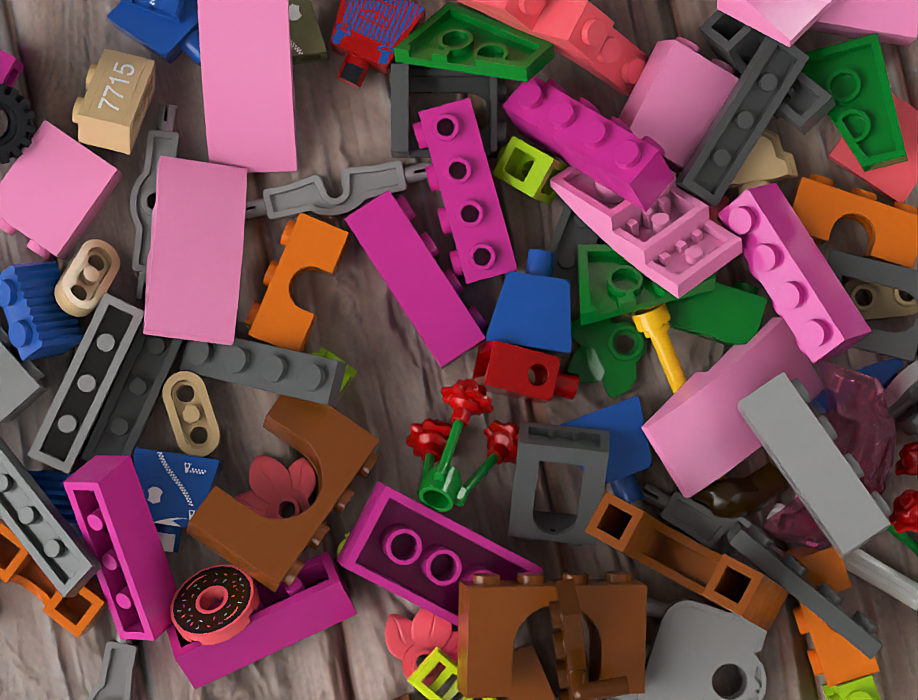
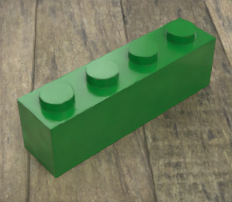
(720, 315)

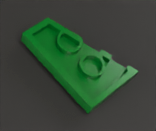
(475, 45)
(863, 99)
(615, 287)

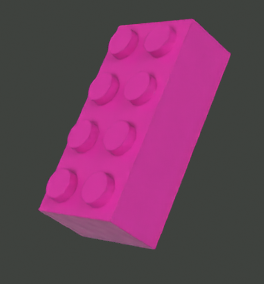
(422, 552)

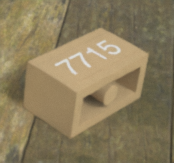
(115, 101)

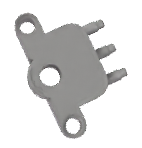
(690, 646)

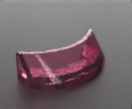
(863, 430)

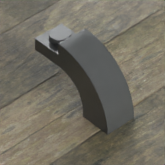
(736, 45)

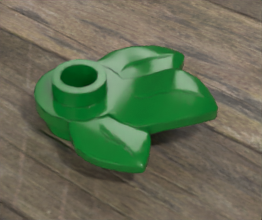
(601, 358)

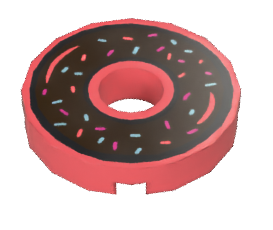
(202, 589)

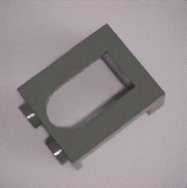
(409, 81)
(894, 345)
(565, 446)

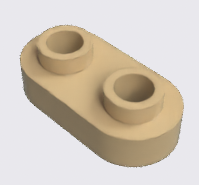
(85, 280)
(883, 301)
(193, 414)

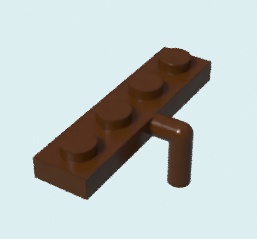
(570, 647)

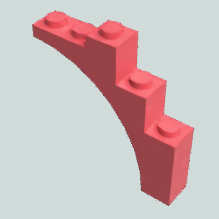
(577, 33)

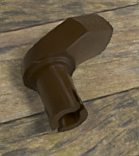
(743, 496)

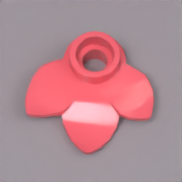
(277, 486)
(418, 638)

